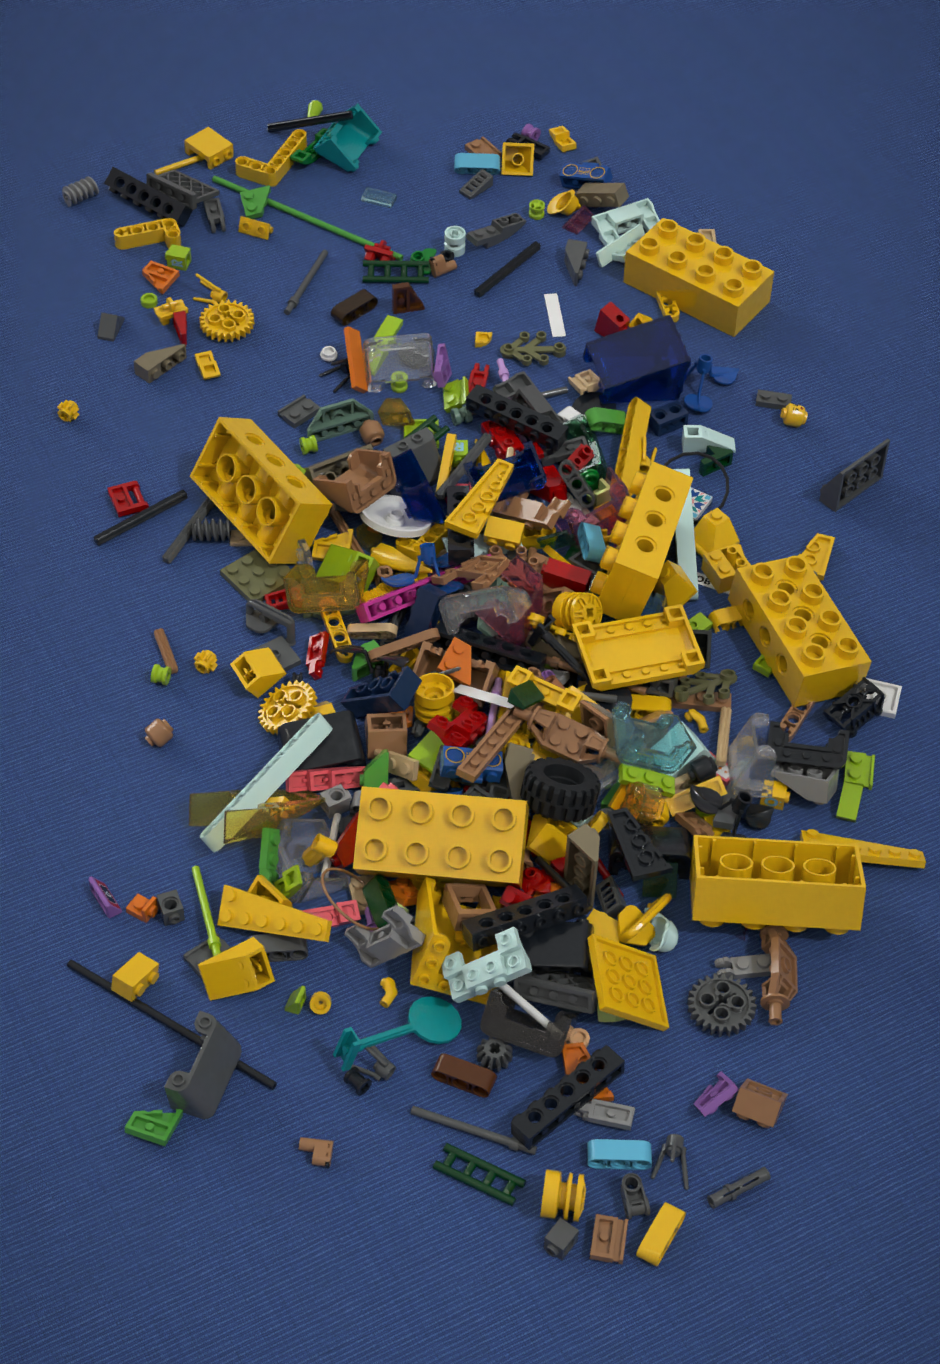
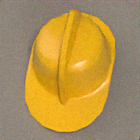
(564, 203)

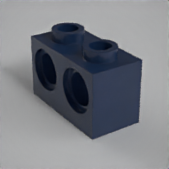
(668, 418)

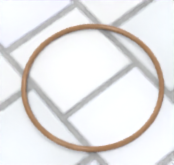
(332, 902)

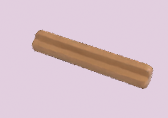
(165, 650)

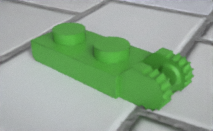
(269, 854)

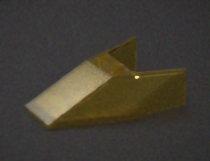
(248, 823)

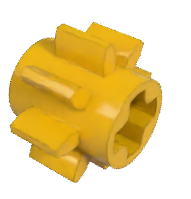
(68, 410)
(205, 661)

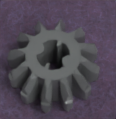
(494, 1054)

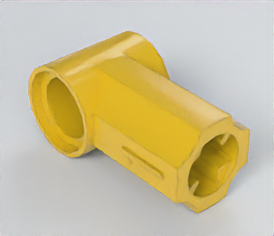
(319, 849)

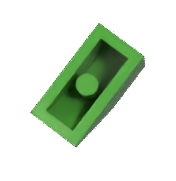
(360, 667)
(376, 771)

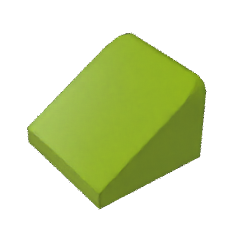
(296, 1000)

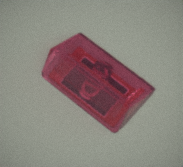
(578, 220)

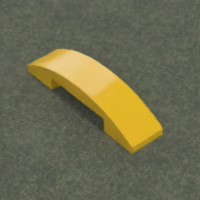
(554, 696)

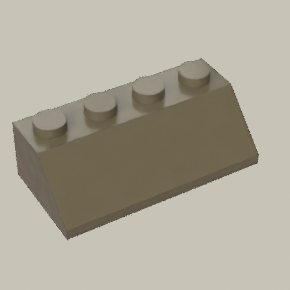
(331, 467)
(582, 860)

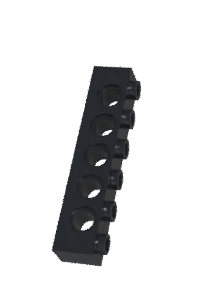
(117, 179)
(517, 417)
(459, 545)
(488, 648)
(525, 916)
(564, 1107)

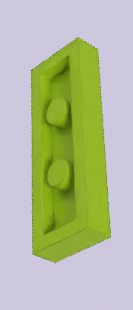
(631, 774)

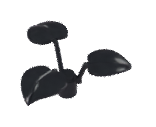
(380, 669)
(710, 801)

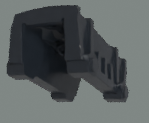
(859, 714)

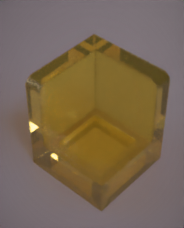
(368, 537)

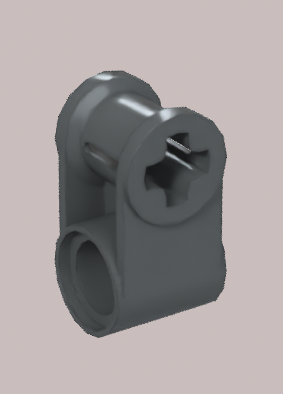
(634, 1200)

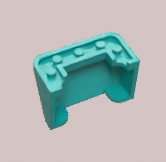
(348, 139)

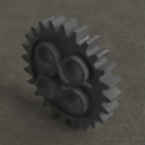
(733, 1016)

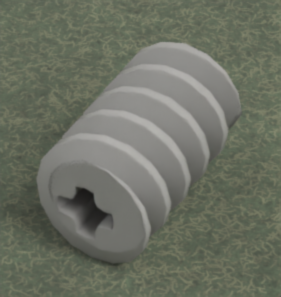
(78, 189)

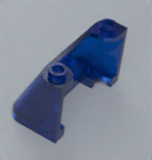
(526, 476)

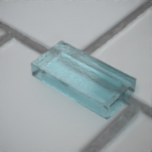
(379, 197)

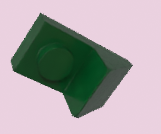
(722, 455)

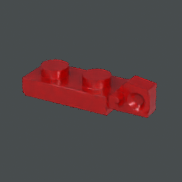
(317, 654)

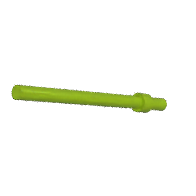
(213, 940)

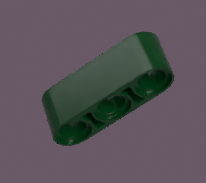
(379, 898)

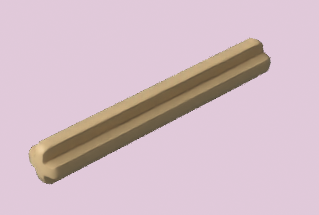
(723, 736)

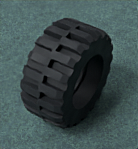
(560, 789)

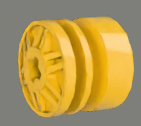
(576, 608)
(434, 697)
(562, 1195)

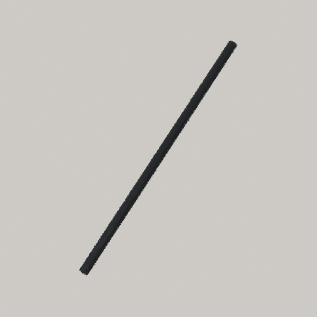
(166, 1021)

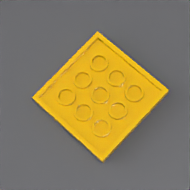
(627, 982)

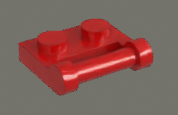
(122, 501)

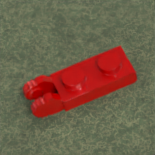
(478, 377)

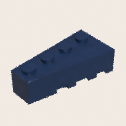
(382, 694)

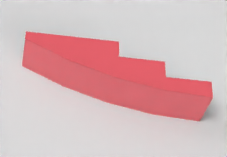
(324, 778)

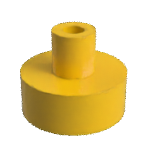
(320, 1002)

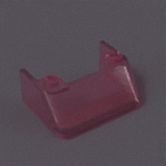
(604, 516)
(524, 577)

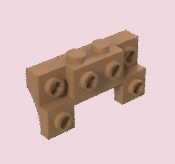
(531, 512)

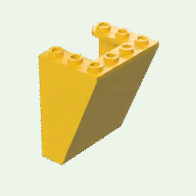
(439, 942)

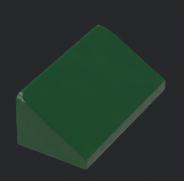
(525, 695)

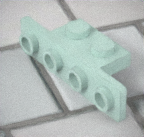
(617, 249)

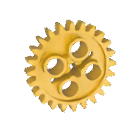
(227, 320)
(287, 705)

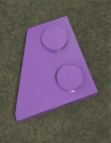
(442, 366)
(715, 1096)

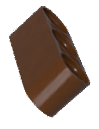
(464, 1075)

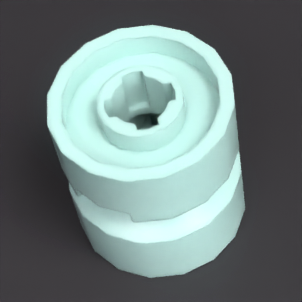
(455, 240)

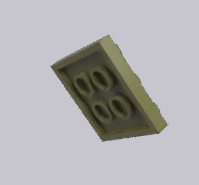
(255, 576)

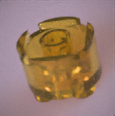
(644, 802)

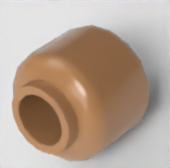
(372, 432)
(158, 732)

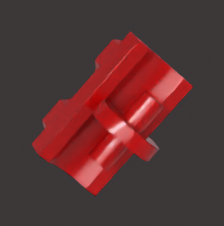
(378, 251)
(580, 457)

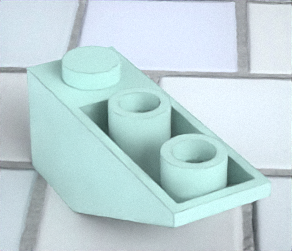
(698, 437)

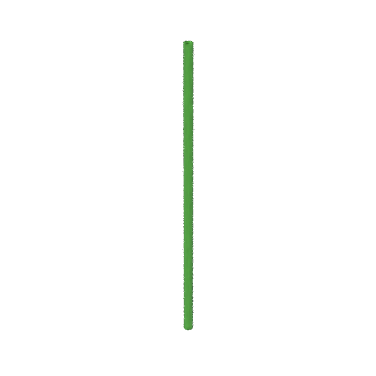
(303, 216)

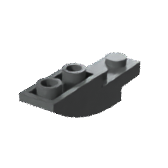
(497, 232)

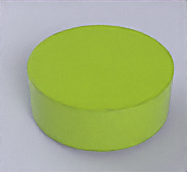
(149, 300)

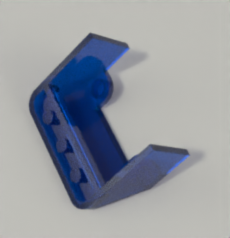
(416, 490)

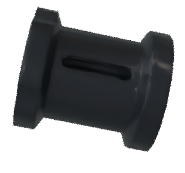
(357, 1081)

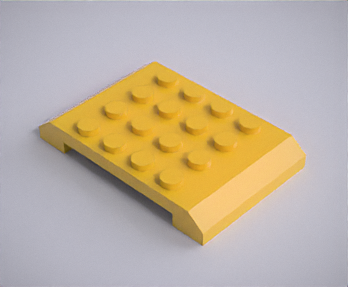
(638, 649)

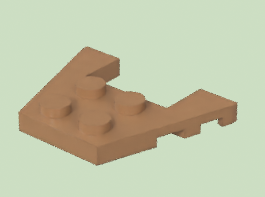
(482, 568)

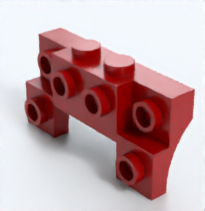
(504, 438)
(463, 729)

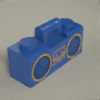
(575, 175)
(453, 756)

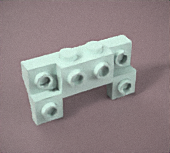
(623, 219)
(488, 971)

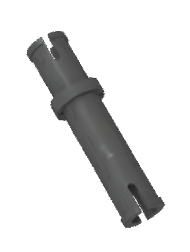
(717, 1198)

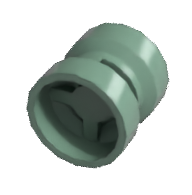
(461, 415)

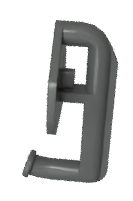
(267, 617)

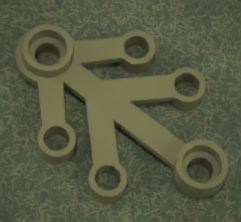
(531, 349)
(726, 678)

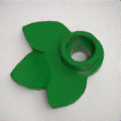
(423, 256)
(591, 477)

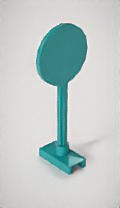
(427, 1017)

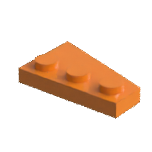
(573, 1055)

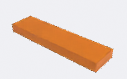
(355, 359)

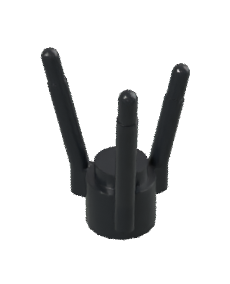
(345, 369)

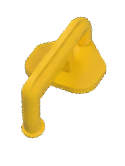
(635, 926)

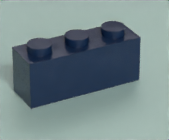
(425, 610)

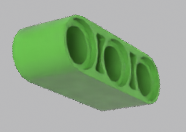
(606, 420)

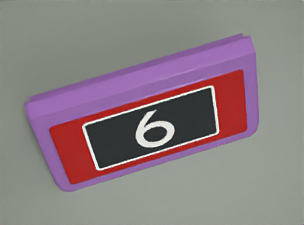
(104, 897)

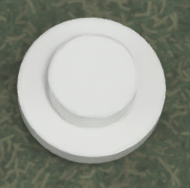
(328, 354)

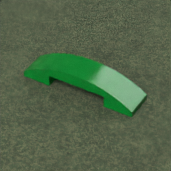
(308, 155)

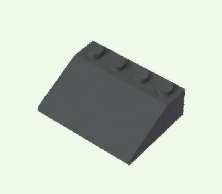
(855, 478)

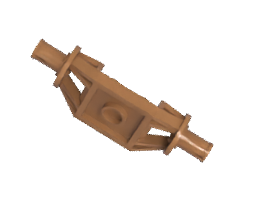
(566, 736)
(783, 984)

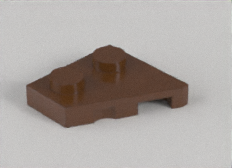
(405, 299)

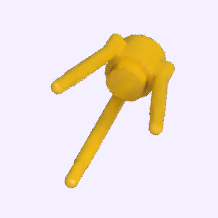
(217, 293)
(645, 461)

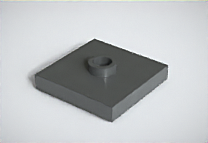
(283, 652)

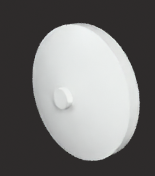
(390, 518)

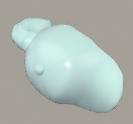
(665, 934)

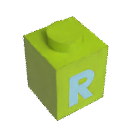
(178, 257)
(460, 452)

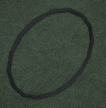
(714, 460)

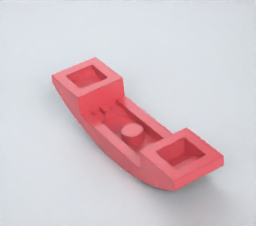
(350, 908)

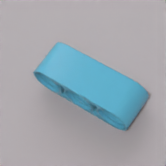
(474, 162)
(591, 542)
(619, 1154)

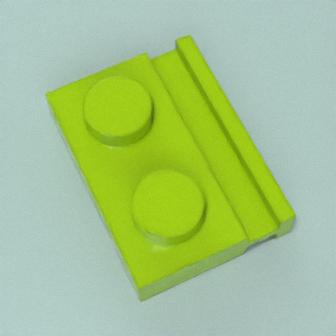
(455, 394)
(859, 769)

